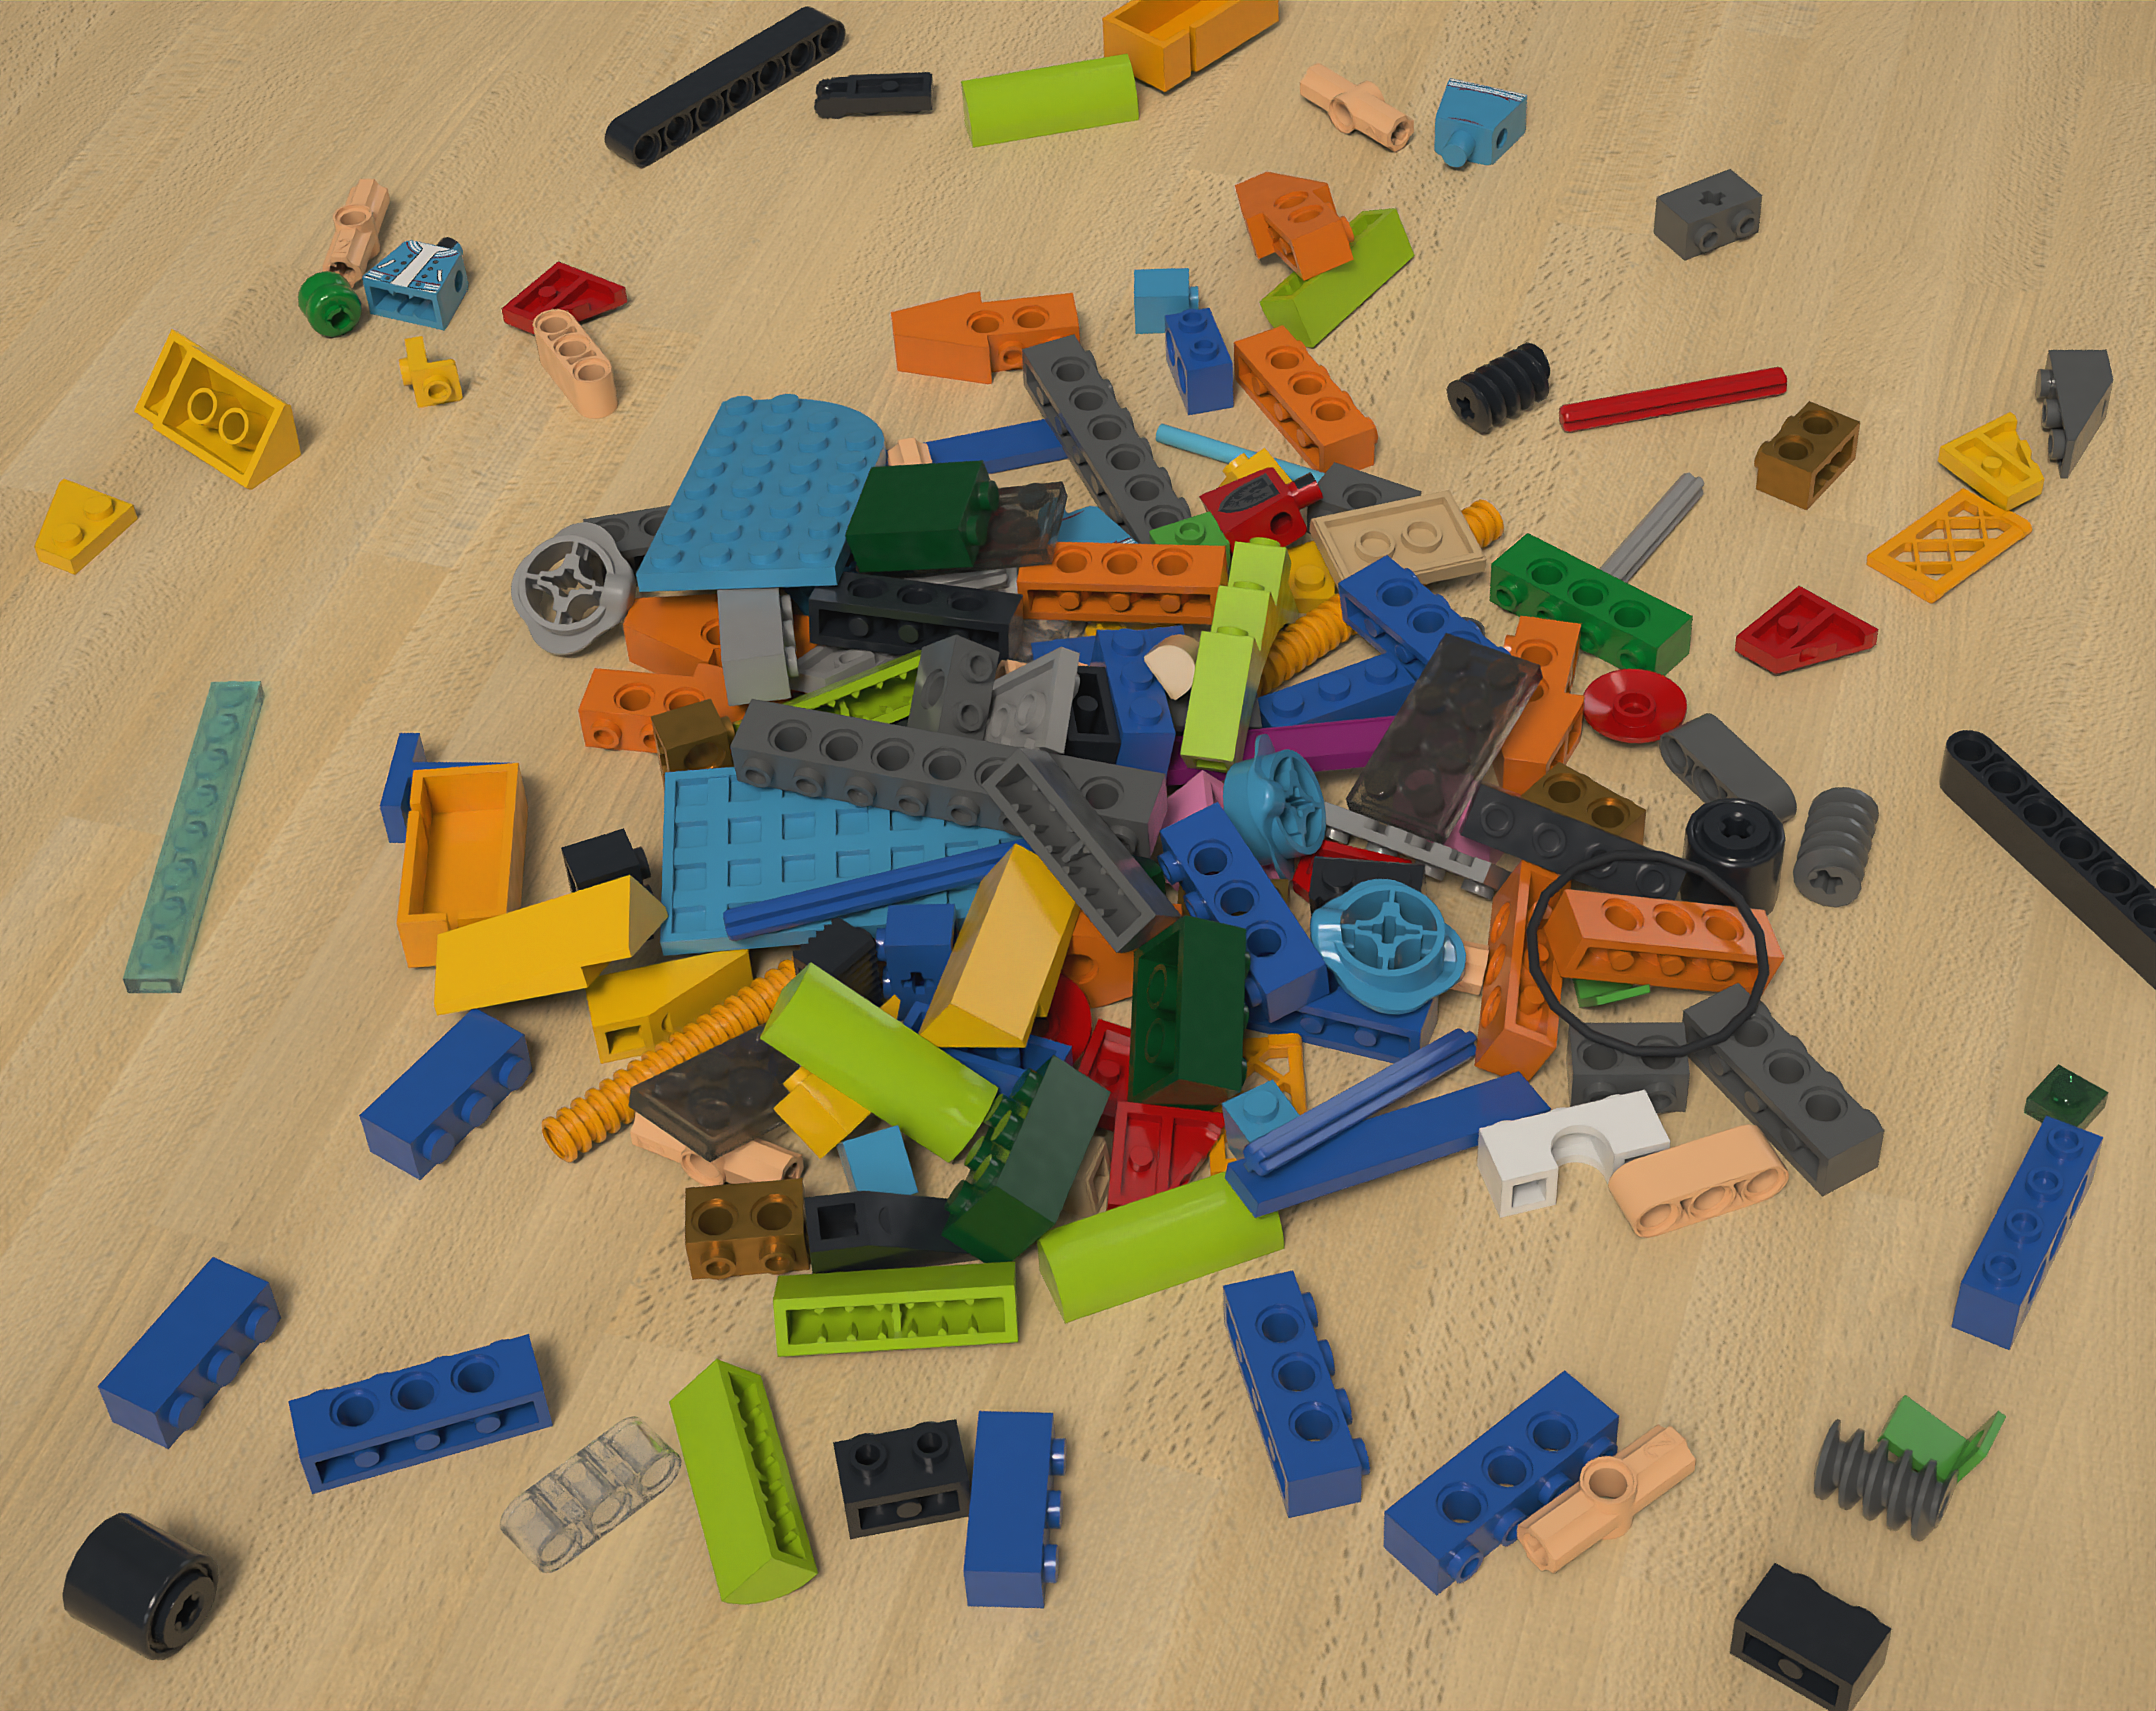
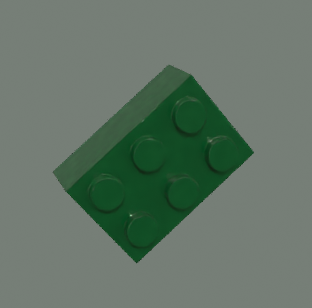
(1189, 1016)
(1024, 1162)

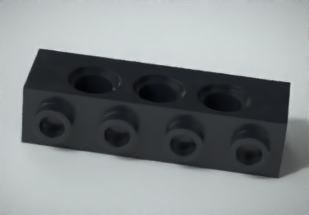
(910, 614)
(1560, 841)

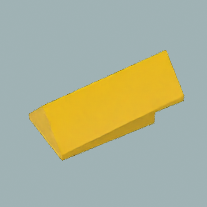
(218, 413)
(543, 946)
(1004, 957)

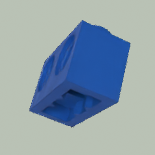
(1199, 361)

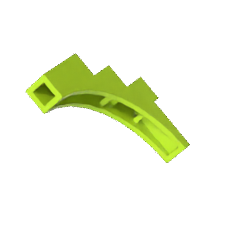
(1235, 653)

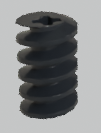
(1501, 387)

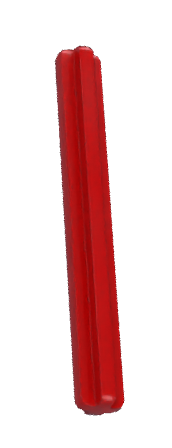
(1672, 399)

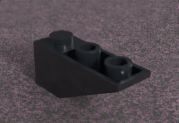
(878, 1232)

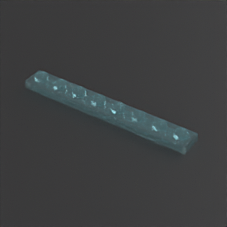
(194, 839)

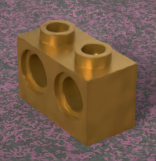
(1806, 455)
(692, 738)
(1589, 802)
(746, 1229)

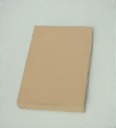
(1415, 532)

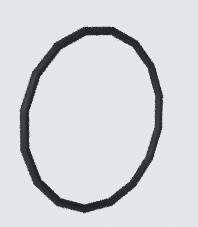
(1647, 1051)

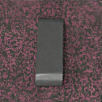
(1720, 765)

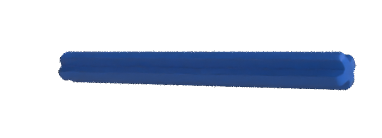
(864, 892)
(1358, 1102)

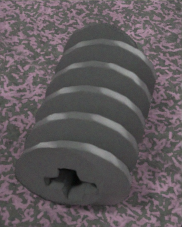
(1836, 846)
(1882, 1482)

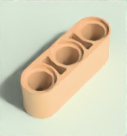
(575, 363)
(1698, 1180)

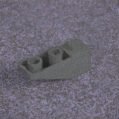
(2075, 402)

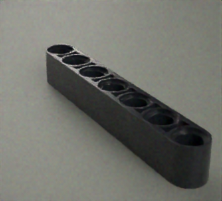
(724, 86)
(2053, 847)

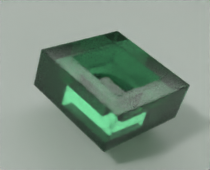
(2066, 1098)

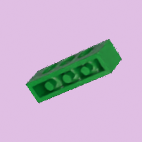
(1615, 617)

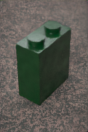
(922, 516)

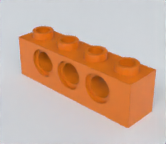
(1303, 401)
(1125, 583)
(1657, 942)
(1515, 1020)

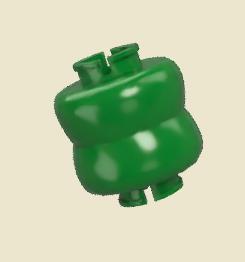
(329, 304)

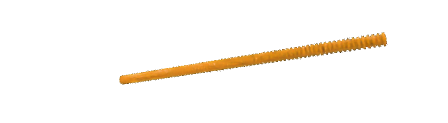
(608, 1107)

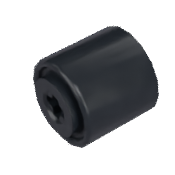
(1738, 844)
(140, 1586)

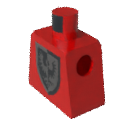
(1262, 507)

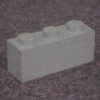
(756, 644)

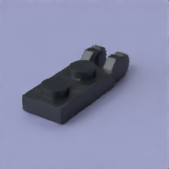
(874, 94)

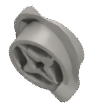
(532, 577)

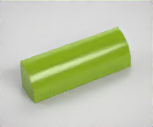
(1049, 100)
(1321, 303)
(874, 694)
(878, 1062)
(1152, 1246)
(896, 1309)
(742, 1486)

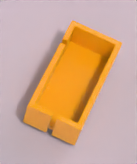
(1182, 36)
(460, 853)

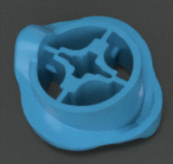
(1275, 806)
(1388, 946)

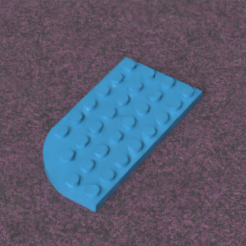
(766, 498)
(754, 844)

